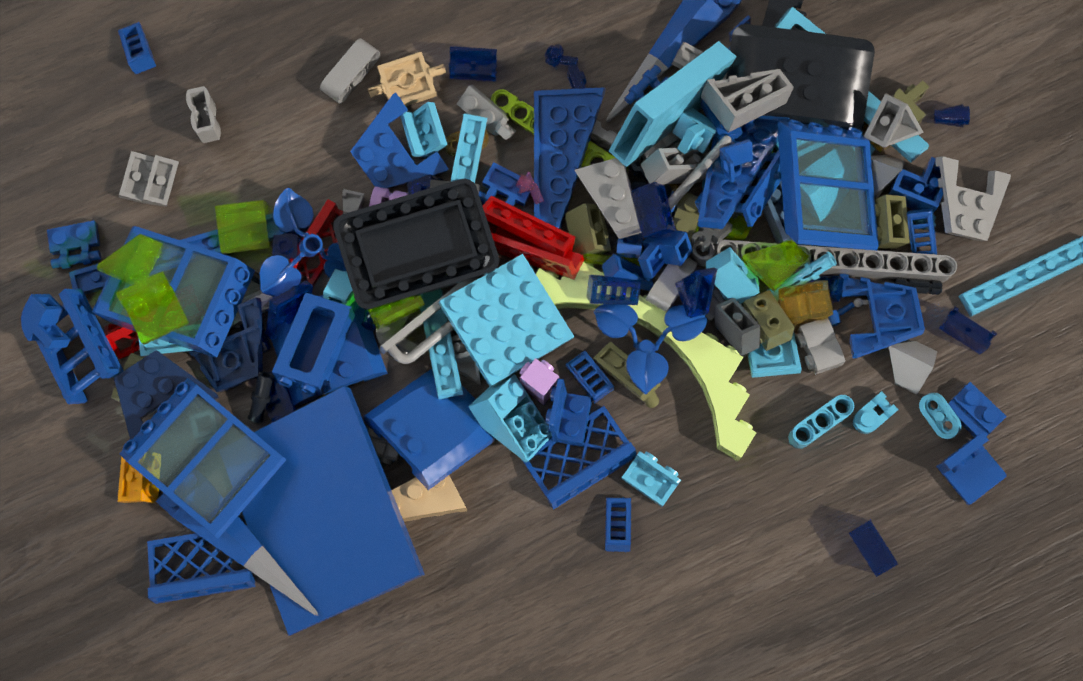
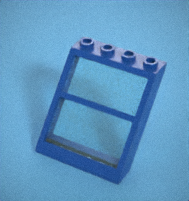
(827, 186)
(204, 283)
(202, 457)

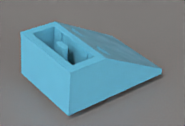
(511, 417)

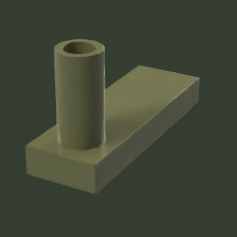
(614, 362)

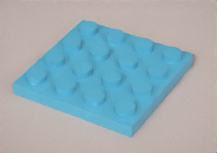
(506, 320)

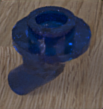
(555, 56)

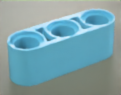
(831, 416)

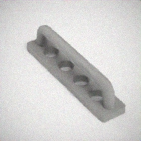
(390, 345)

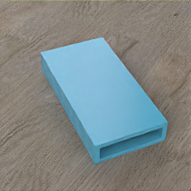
(660, 109)

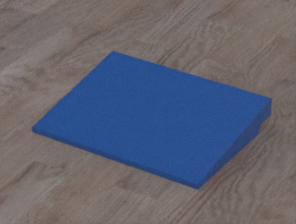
(330, 513)

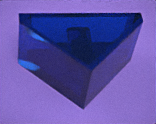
(697, 291)

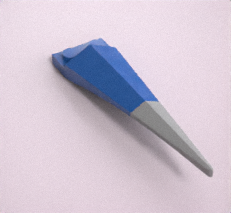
(689, 24)
(244, 548)

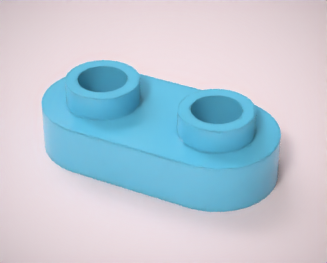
(939, 416)

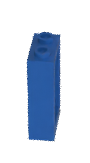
(318, 378)

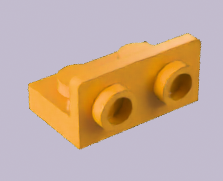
(134, 486)

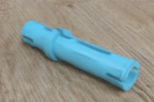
(809, 272)

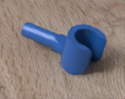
(835, 319)

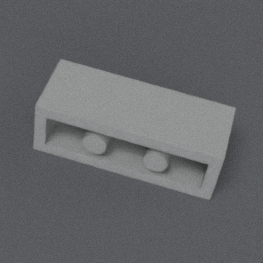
(672, 165)

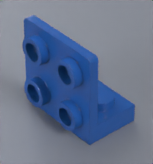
(568, 415)
(972, 470)

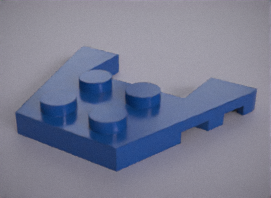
(384, 156)
(893, 312)

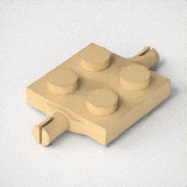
(408, 78)

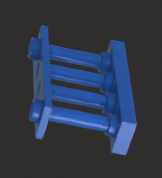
(758, 194)
(95, 345)

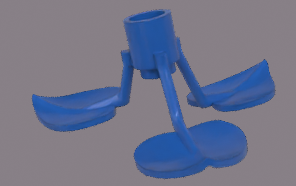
(290, 214)
(645, 365)

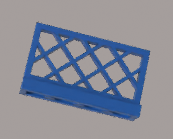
(593, 472)
(196, 585)

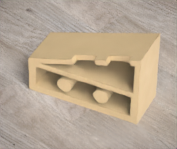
(418, 502)

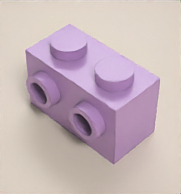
(538, 379)

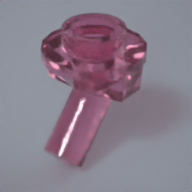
(526, 183)

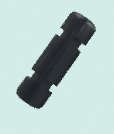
(922, 286)

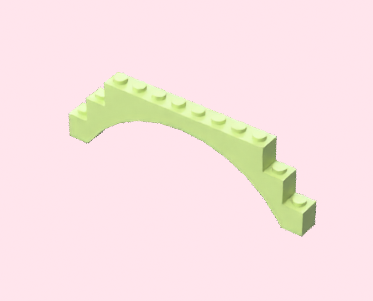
(706, 357)

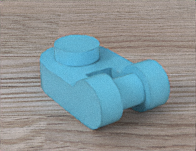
(867, 420)

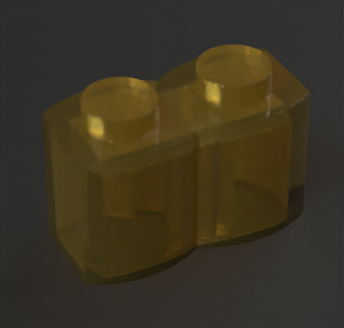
(806, 301)

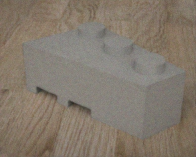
(746, 98)
(611, 192)

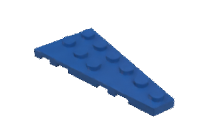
(561, 137)
(719, 194)

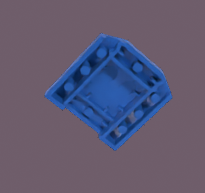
(356, 362)
(429, 431)

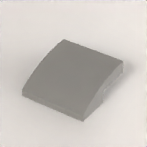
(148, 179)

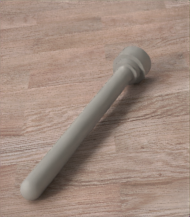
(698, 171)

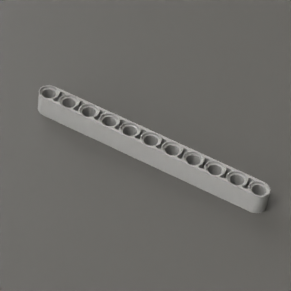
(856, 256)

